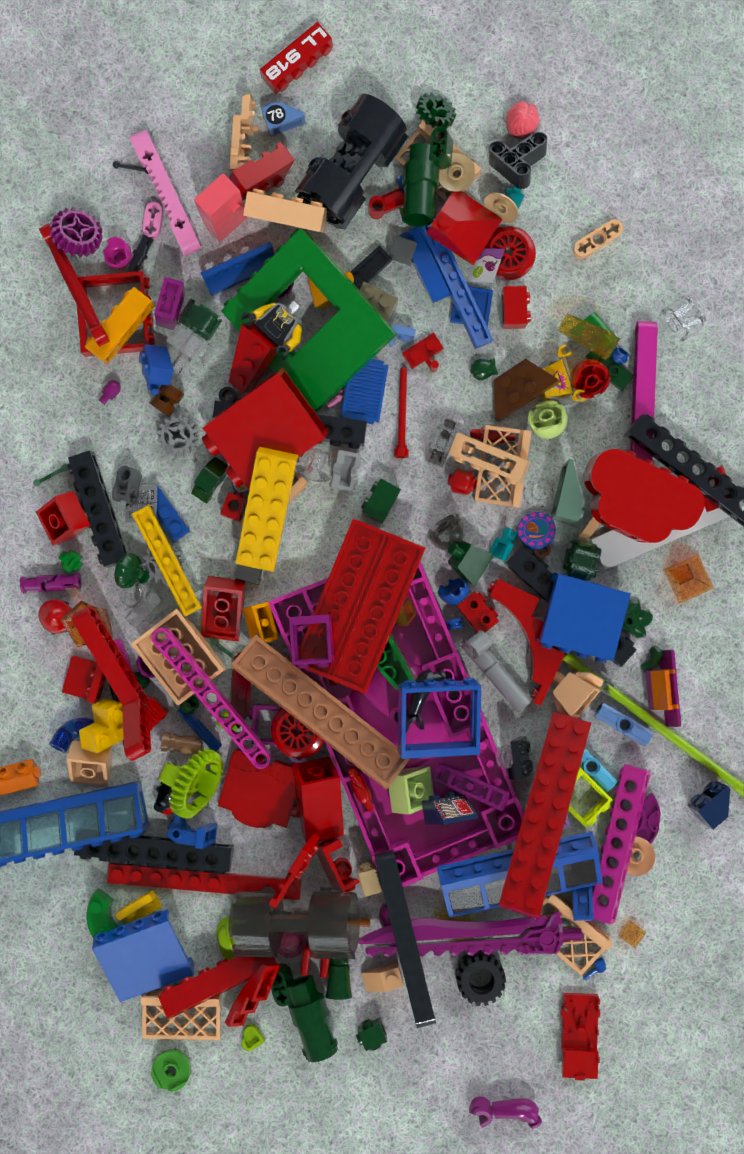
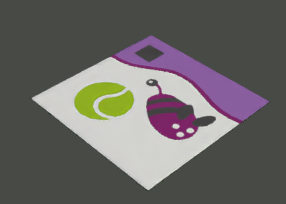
(486, 266)

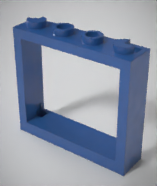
(440, 749)

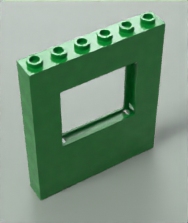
(341, 344)

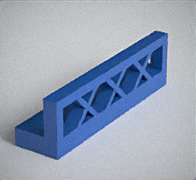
(236, 269)

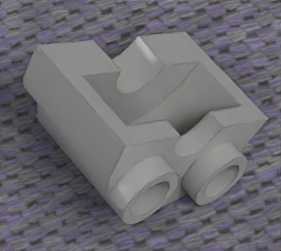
(343, 470)

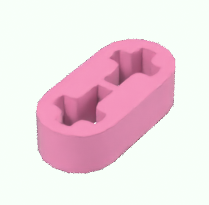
(148, 220)

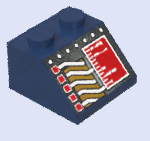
(447, 809)

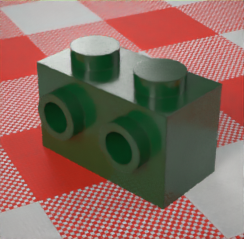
(381, 500)

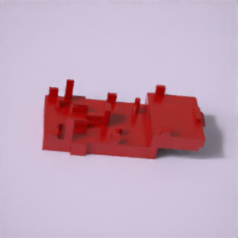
(580, 1035)

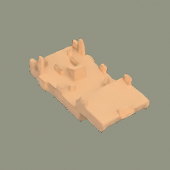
(242, 126)

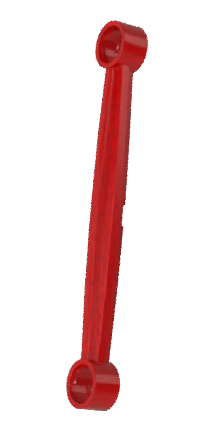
(75, 288)

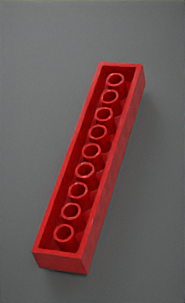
(545, 816)

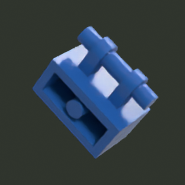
(156, 366)

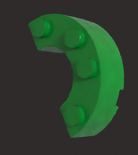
(99, 913)

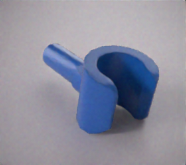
(600, 966)

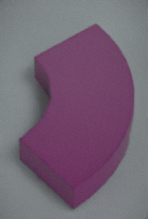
(649, 819)

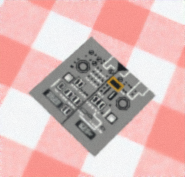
(146, 496)

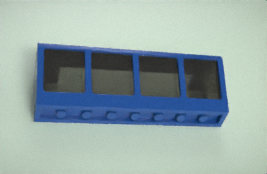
(479, 881)

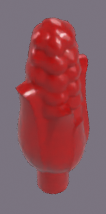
(493, 435)
(360, 788)

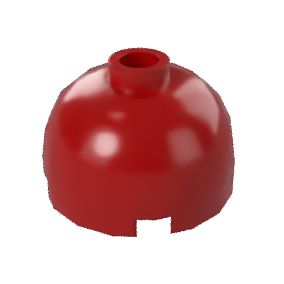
(590, 377)

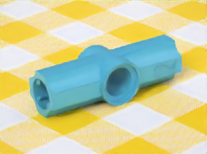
(599, 773)

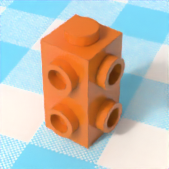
(19, 776)

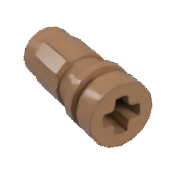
(185, 744)

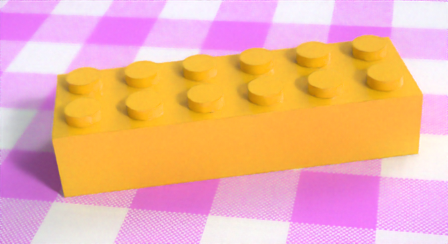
(266, 509)

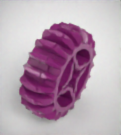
(77, 229)

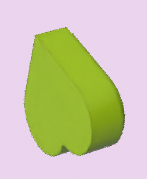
(252, 1037)

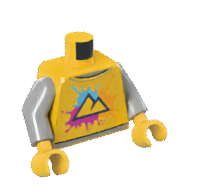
(564, 391)

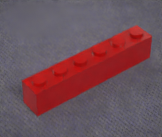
(209, 983)

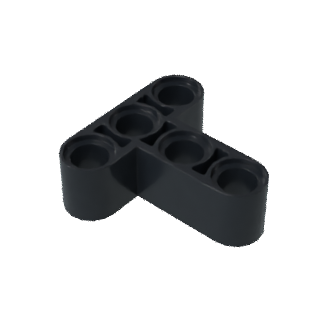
(516, 162)

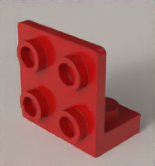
(84, 679)

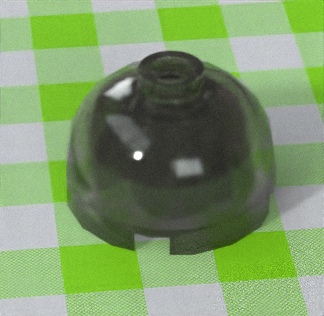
(449, 531)

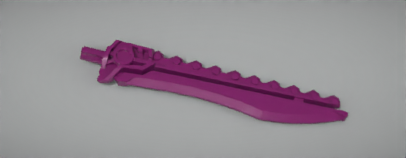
(542, 939)

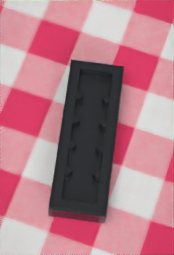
(370, 266)

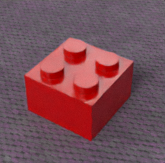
(63, 518)

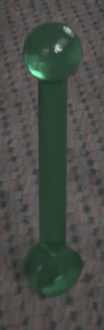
(37, 482)
(214, 642)

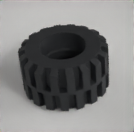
(484, 993)

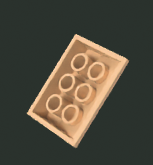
(286, 212)
(193, 642)

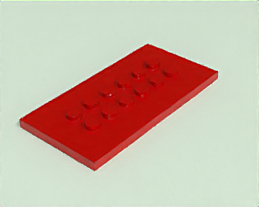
(364, 603)

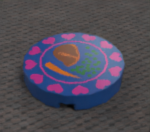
(536, 530)

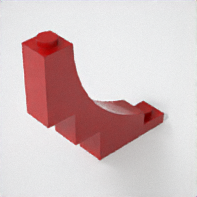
(543, 660)

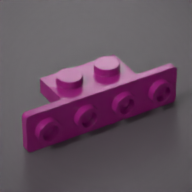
(672, 717)

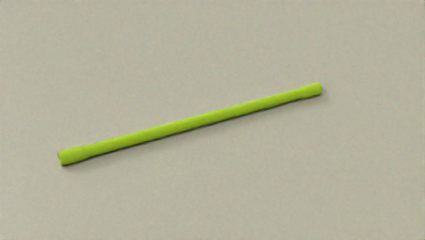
(736, 785)

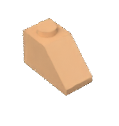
(383, 978)

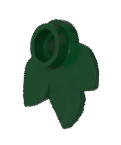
(637, 619)

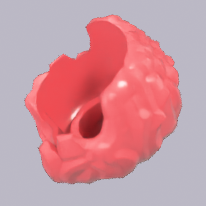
(522, 120)

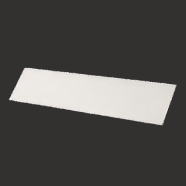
(619, 548)

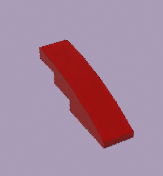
(254, 990)

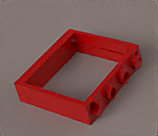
(116, 279)

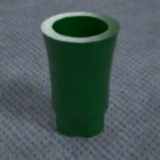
(338, 980)

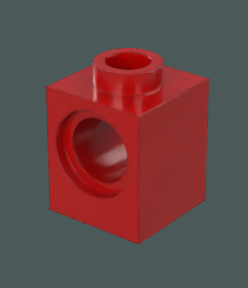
(237, 514)

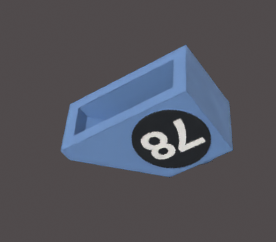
(281, 117)

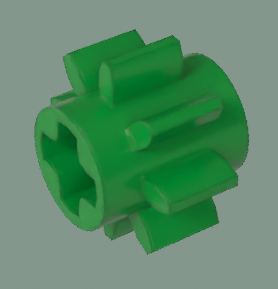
(70, 560)

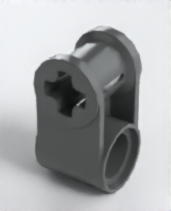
(128, 484)

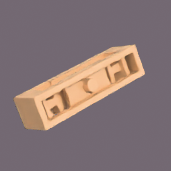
(518, 470)

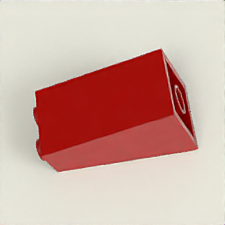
(319, 798)

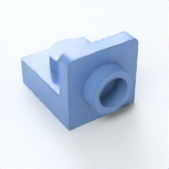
(404, 333)

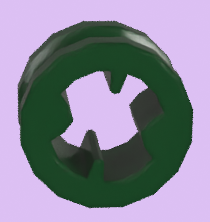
(189, 705)

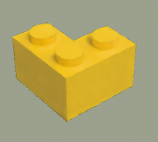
(106, 727)

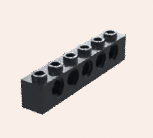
(76, 466)

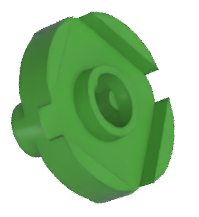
(160, 1066)

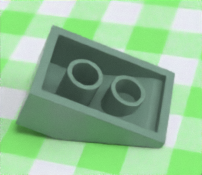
(568, 497)

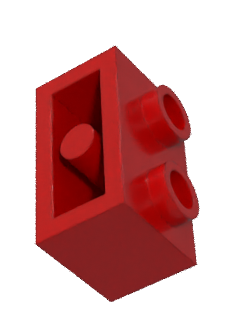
(515, 307)
(477, 612)

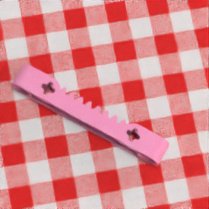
(145, 149)

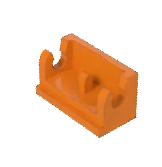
(662, 689)

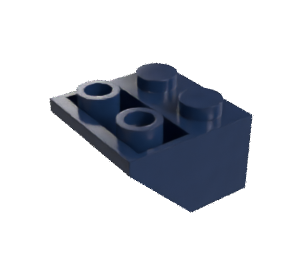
(711, 805)

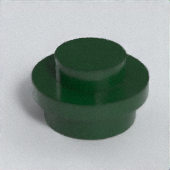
(144, 681)

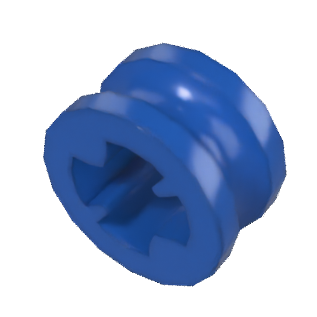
(454, 623)

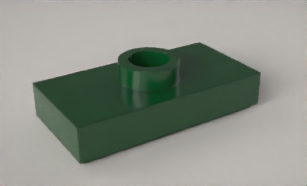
(618, 374)

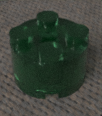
(199, 319)
(581, 560)

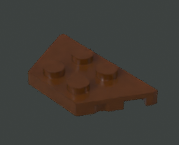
(519, 387)

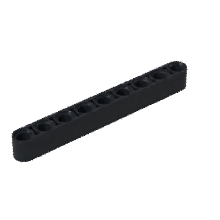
(405, 939)

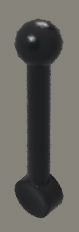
(116, 165)

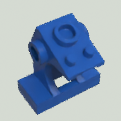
(200, 838)

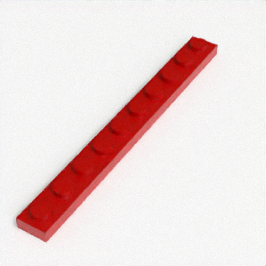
(195, 881)

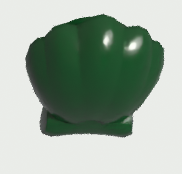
(483, 368)

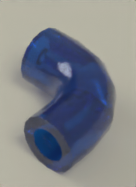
(68, 732)

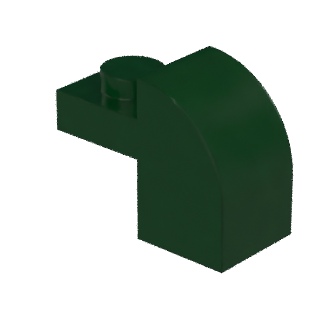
(209, 479)

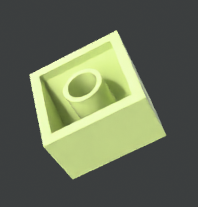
(410, 790)

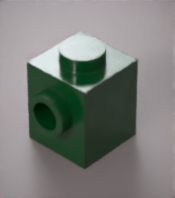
(371, 1034)

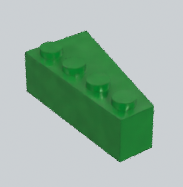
(394, 665)

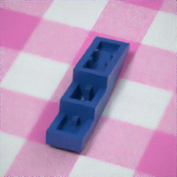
(426, 267)

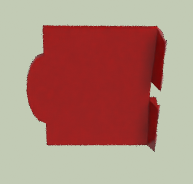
(257, 794)

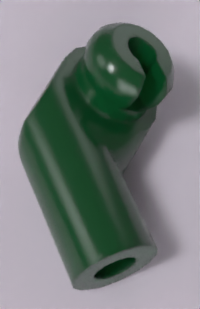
(655, 659)

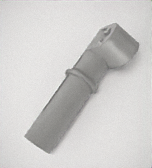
(477, 650)

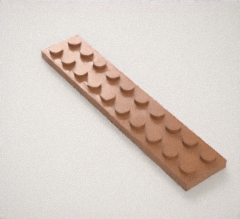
(320, 711)

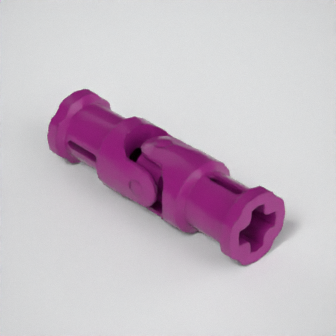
(53, 582)

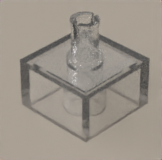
(189, 348)

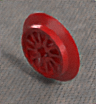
(522, 268)
(288, 749)

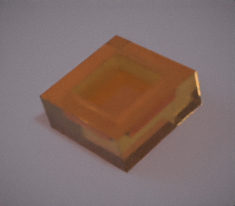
(632, 933)

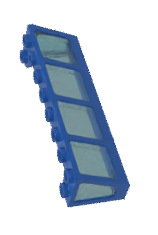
(72, 822)

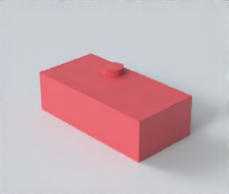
(221, 207)

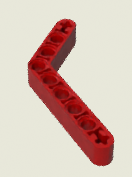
(122, 680)

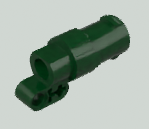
(422, 177)
(307, 1012)

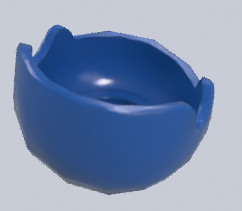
(454, 592)

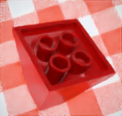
(464, 226)

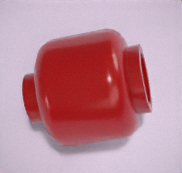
(462, 482)

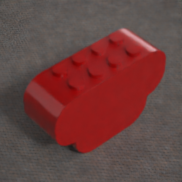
(639, 497)

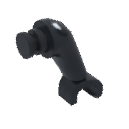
(418, 699)

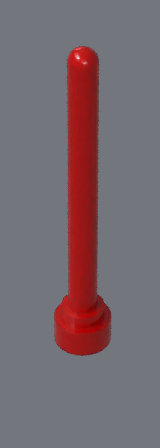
(401, 449)

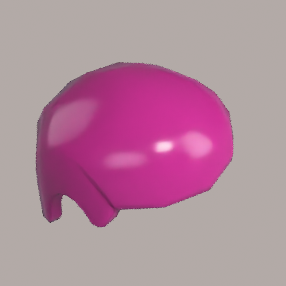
(117, 253)

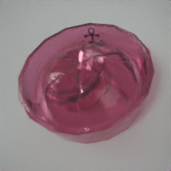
(292, 945)

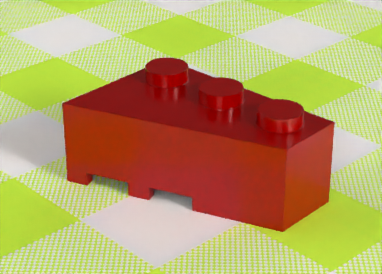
(263, 173)
(251, 358)

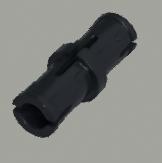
(140, 254)

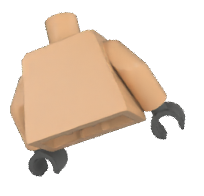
(576, 692)

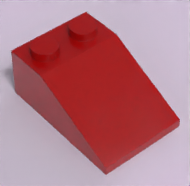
(223, 608)

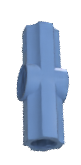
(633, 730)

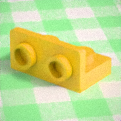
(139, 907)

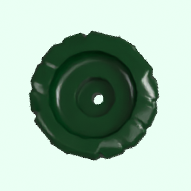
(130, 571)

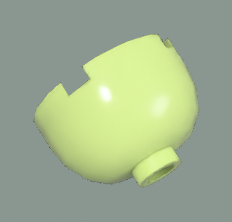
(548, 419)

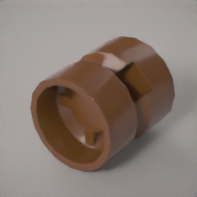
(169, 392)

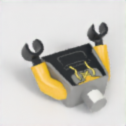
(278, 324)

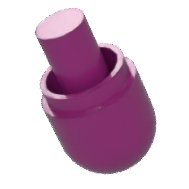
(110, 391)

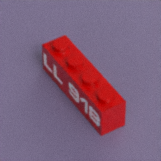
(296, 58)

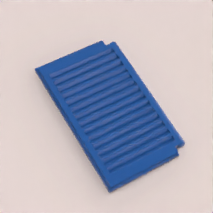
(365, 393)

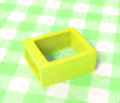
(601, 806)

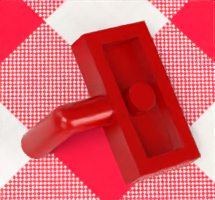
(423, 351)

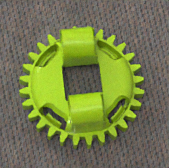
(193, 778)

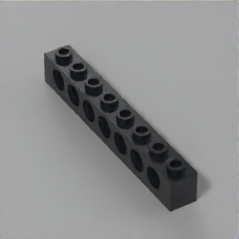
(338, 424)
(669, 459)
(516, 565)
(223, 853)

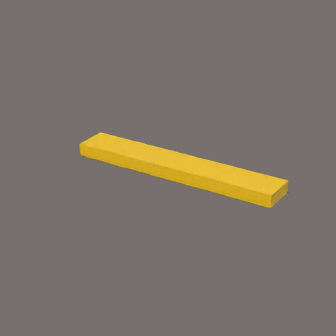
(167, 560)

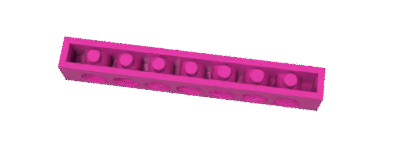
(640, 777)

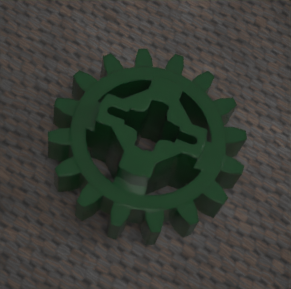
(435, 110)

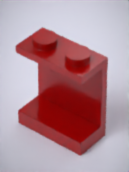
(323, 853)

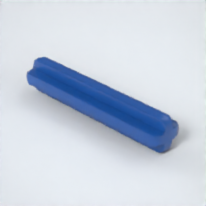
(201, 730)

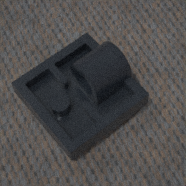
(521, 764)

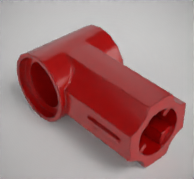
(387, 203)

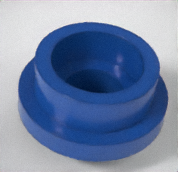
(619, 355)

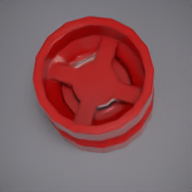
(344, 869)

